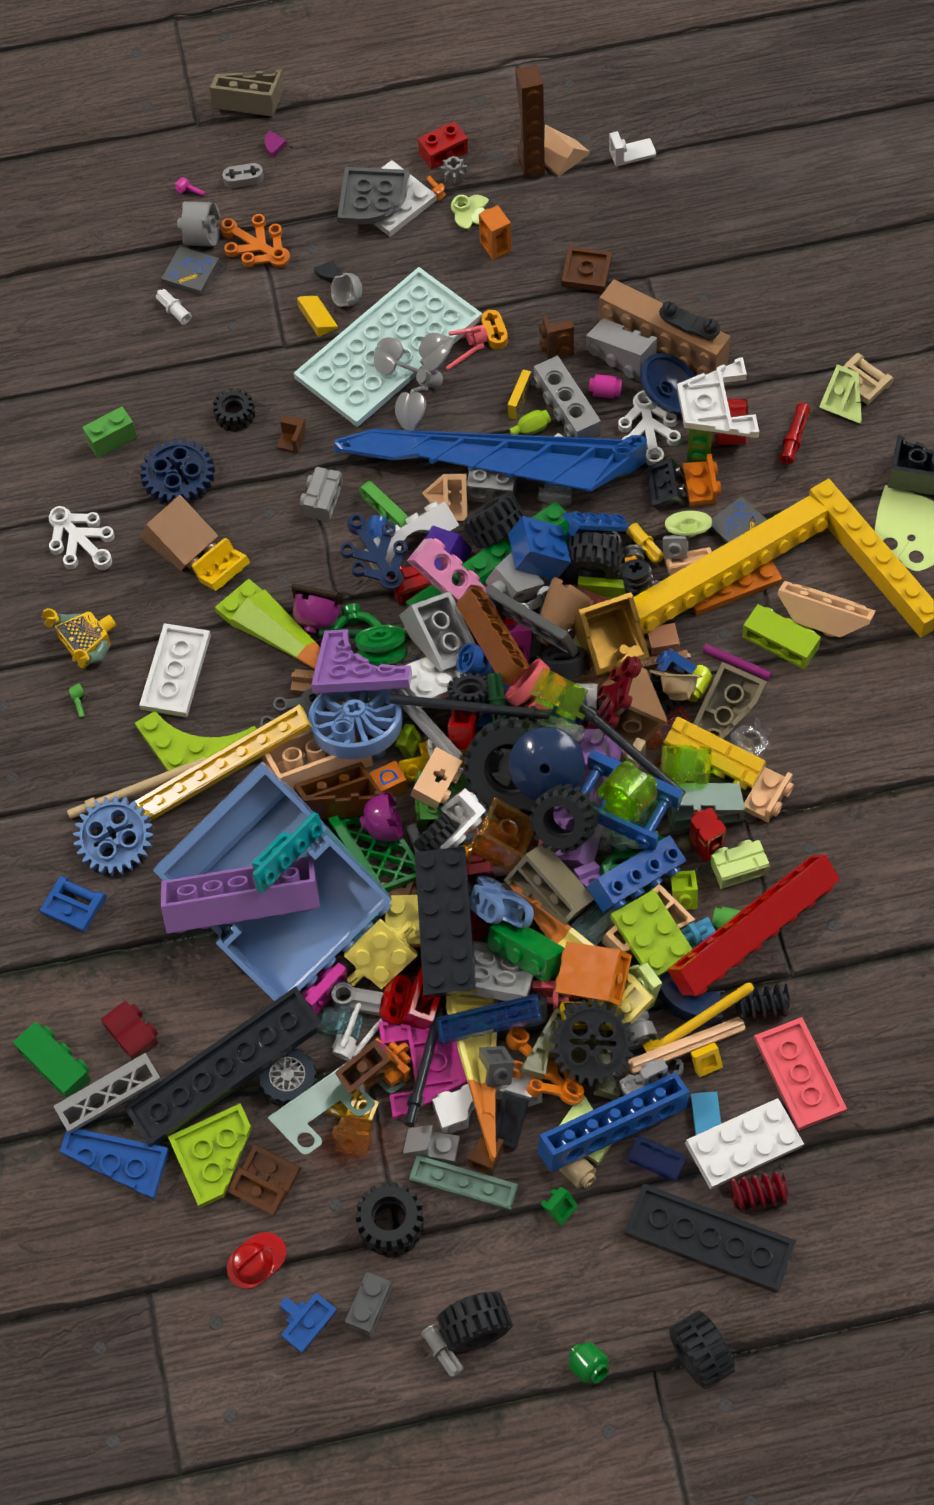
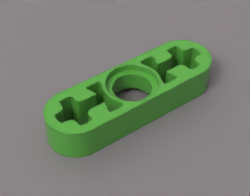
(382, 504)

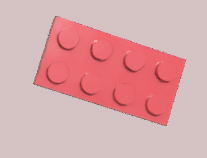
(800, 1074)

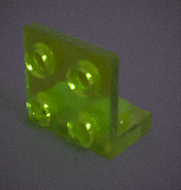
(558, 692)

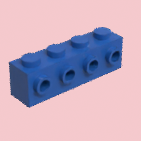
(635, 874)

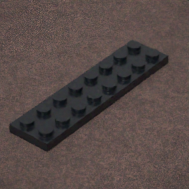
(223, 1067)

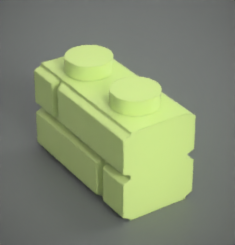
(739, 863)

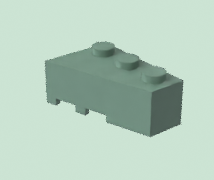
(721, 797)

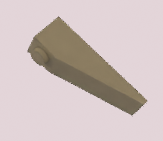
(728, 700)

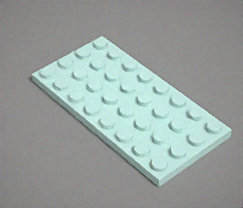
(345, 368)

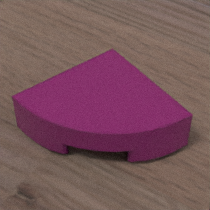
(274, 143)

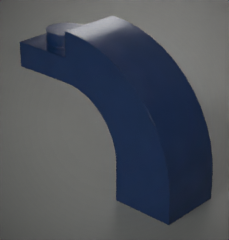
(687, 1006)

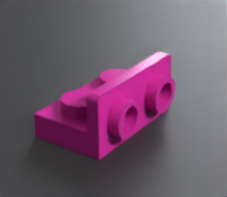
(321, 990)

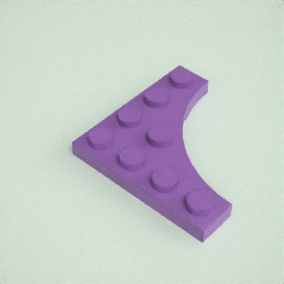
(344, 671)

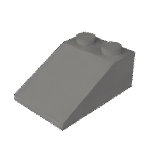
(437, 629)

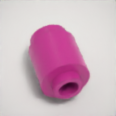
(605, 386)

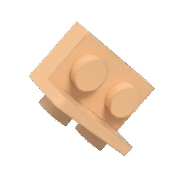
(767, 794)

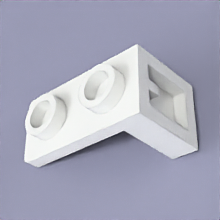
(631, 152)

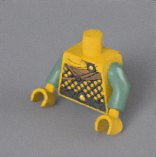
(82, 635)

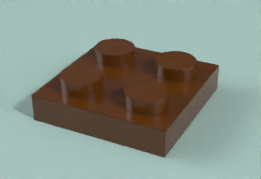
(586, 269)

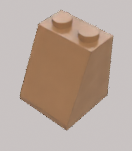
(179, 534)
(645, 713)

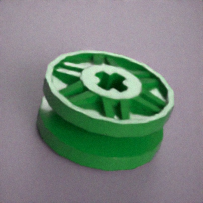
(382, 644)

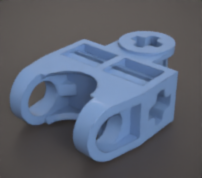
(496, 903)

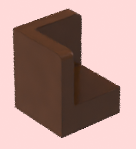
(292, 434)
(480, 1159)

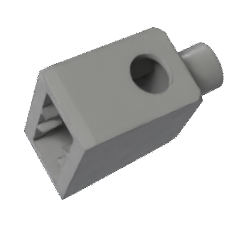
(513, 582)

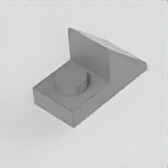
(431, 1144)

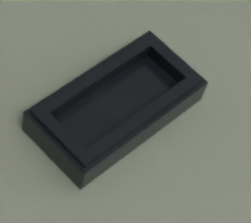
(511, 1117)

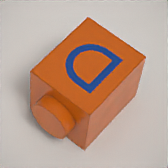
(390, 779)

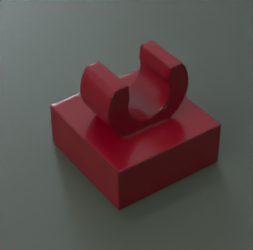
(479, 868)

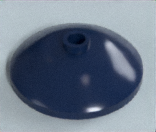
(660, 378)
(547, 747)

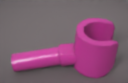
(183, 185)

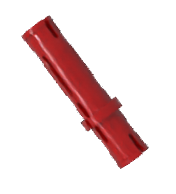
(793, 439)

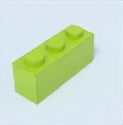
(781, 636)

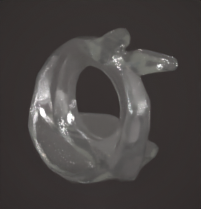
(745, 743)

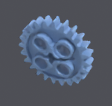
(104, 817)

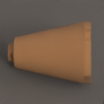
(562, 604)

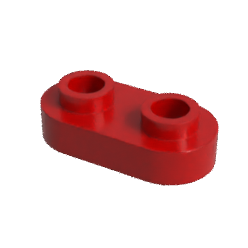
(395, 1001)

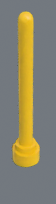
(700, 1018)

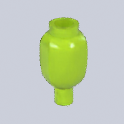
(531, 423)

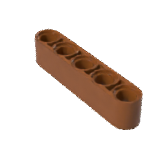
(492, 635)

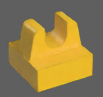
(706, 1059)

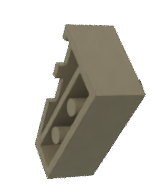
(247, 93)
(551, 883)

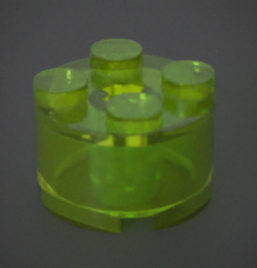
(686, 763)
(628, 791)

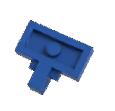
(306, 1320)

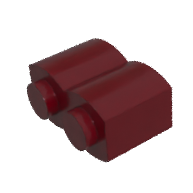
(129, 1030)

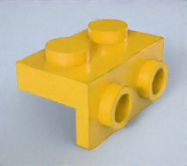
(219, 565)

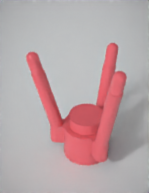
(475, 336)

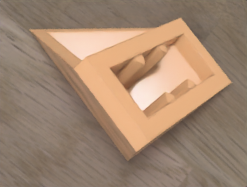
(562, 151)
(452, 490)

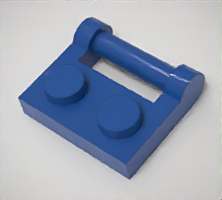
(70, 911)

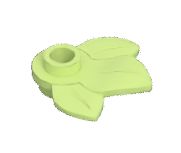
(468, 209)

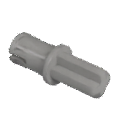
(440, 1349)

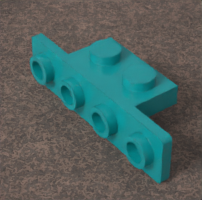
(284, 852)

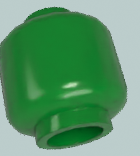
(588, 1363)

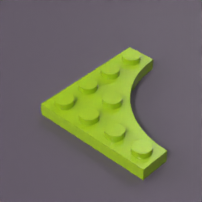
(180, 748)

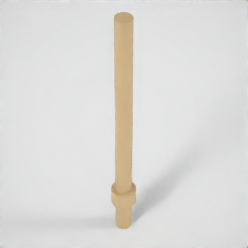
(133, 789)

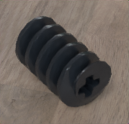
(636, 576)
(764, 1002)

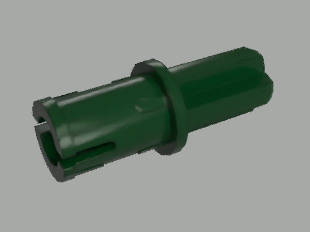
(496, 692)

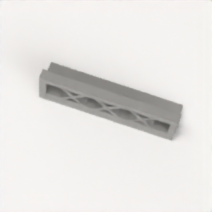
(105, 1089)

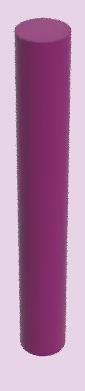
(737, 662)

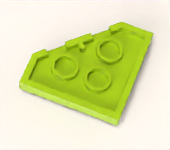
(211, 1152)

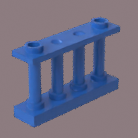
(666, 796)

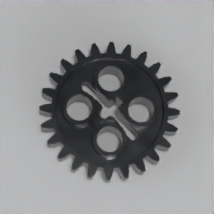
(594, 1018)

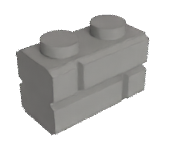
(321, 494)

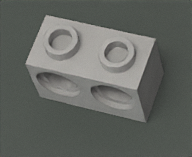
(487, 485)

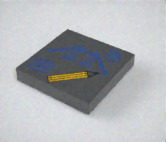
(190, 270)
(736, 520)

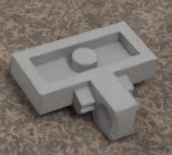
(649, 1073)

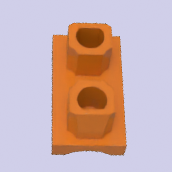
(401, 1071)

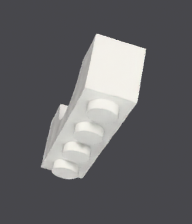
(435, 515)
(456, 1107)

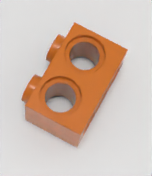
(495, 232)

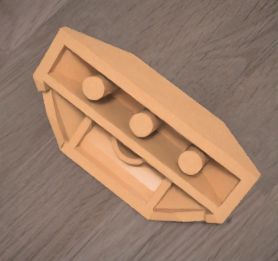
(823, 611)

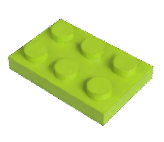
(651, 932)

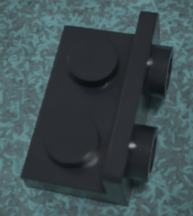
(667, 484)

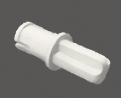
(173, 306)

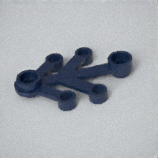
(376, 554)

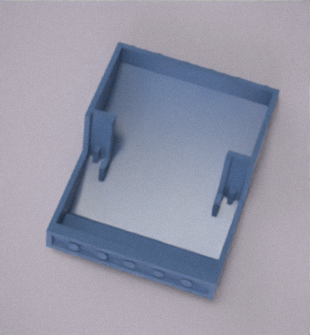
(290, 947)

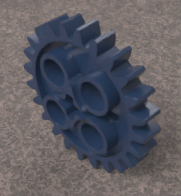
(194, 461)

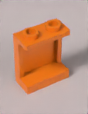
(593, 973)

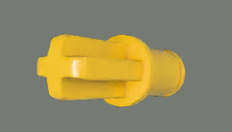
(642, 539)

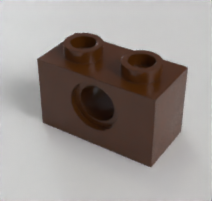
(366, 1068)

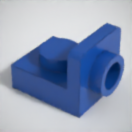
(680, 663)

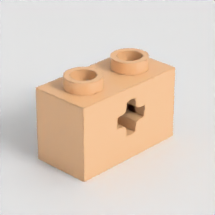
(441, 765)

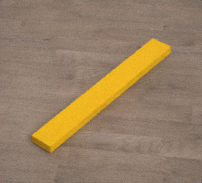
(225, 762)

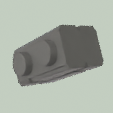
(369, 1305)

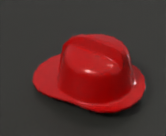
(256, 1260)

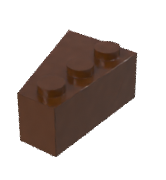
(339, 792)

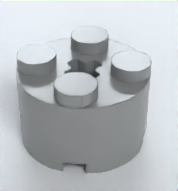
(199, 223)

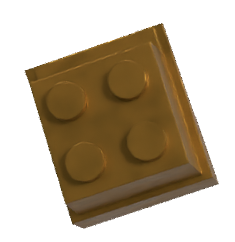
(610, 633)

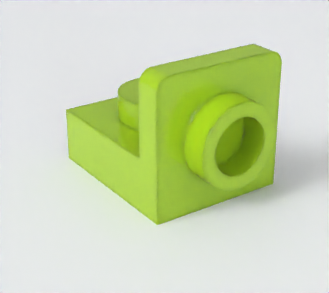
(685, 889)

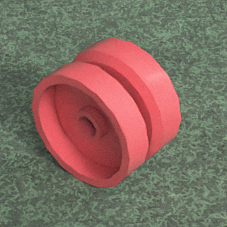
(520, 692)

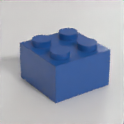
(539, 547)

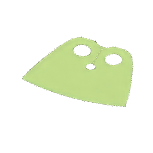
(905, 514)

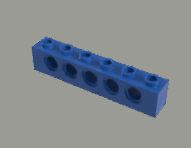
(613, 1122)

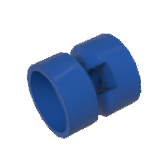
(473, 660)

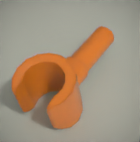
(438, 189)

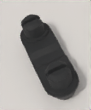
(689, 322)

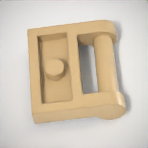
(868, 386)

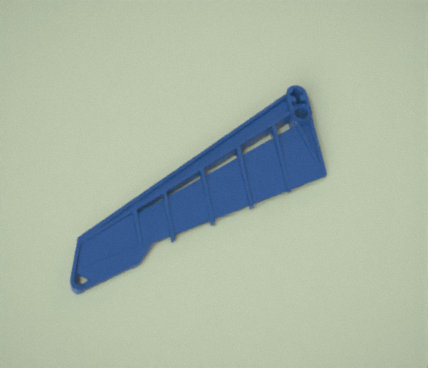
(549, 459)

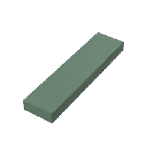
(463, 1183)

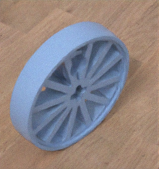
(354, 718)

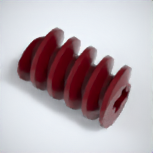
(759, 1190)

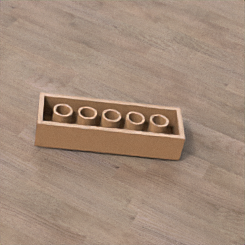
(641, 313)

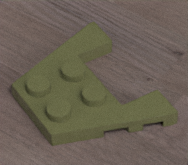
(537, 1059)

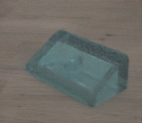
(594, 924)

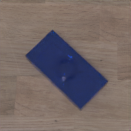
(657, 1158)

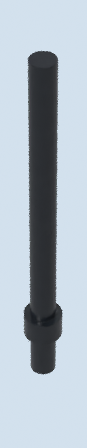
(592, 716)
(416, 1098)

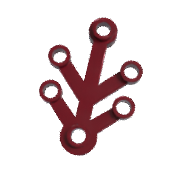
(612, 693)

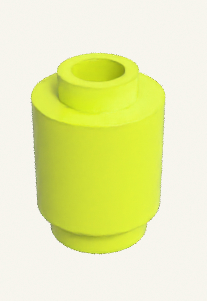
(702, 683)

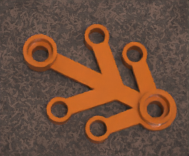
(276, 256)
(568, 1090)

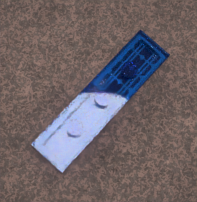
(489, 1019)

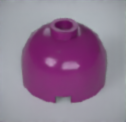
(315, 613)
(382, 819)

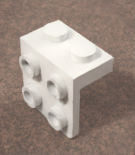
(466, 813)

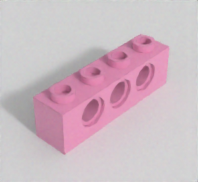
(423, 561)

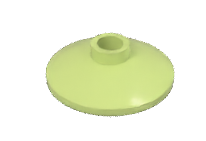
(688, 523)

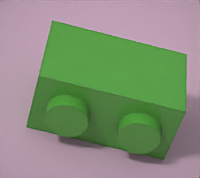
(109, 432)

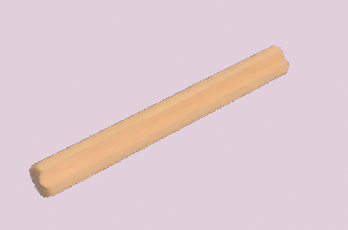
(688, 1043)

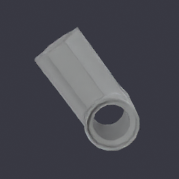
(369, 1000)

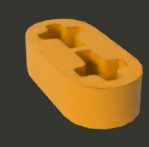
(498, 328)

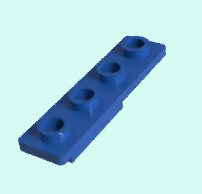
(594, 523)

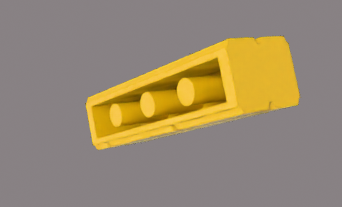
(726, 757)

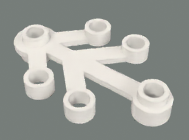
(649, 426)
(79, 535)

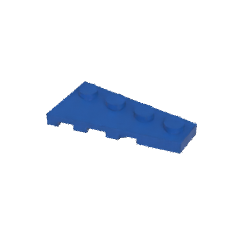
(118, 1159)

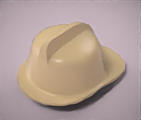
(677, 685)

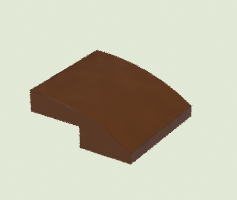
(264, 1179)

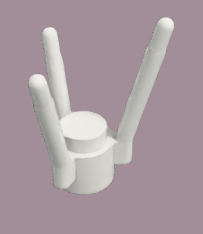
(344, 1045)

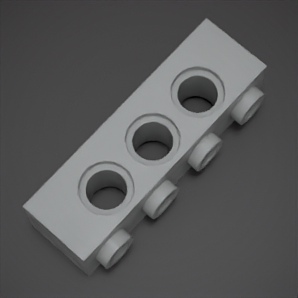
(566, 399)

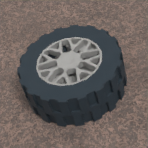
(288, 1077)

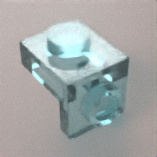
(337, 1018)

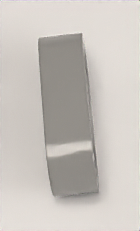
(243, 175)

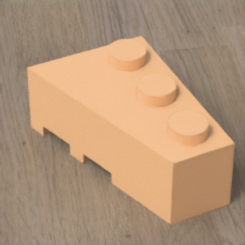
(682, 918)

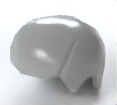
(346, 290)

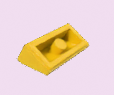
(316, 315)

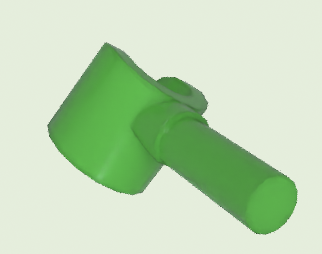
(76, 693)

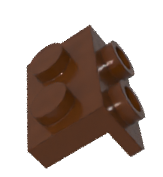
(556, 338)

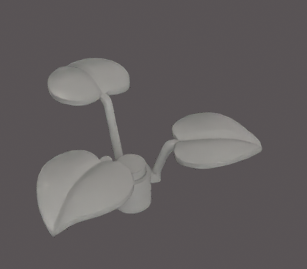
(433, 350)

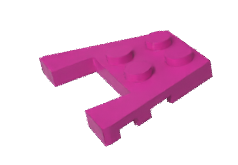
(445, 1071)

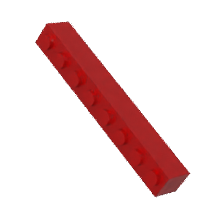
(753, 925)

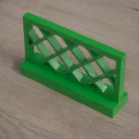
(346, 836)

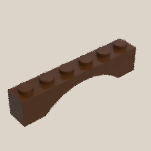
(531, 107)

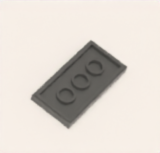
(533, 621)

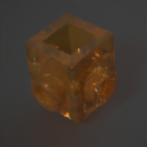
(353, 1135)

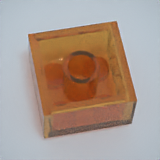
(502, 835)

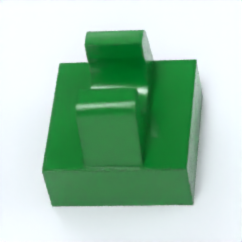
(560, 1205)

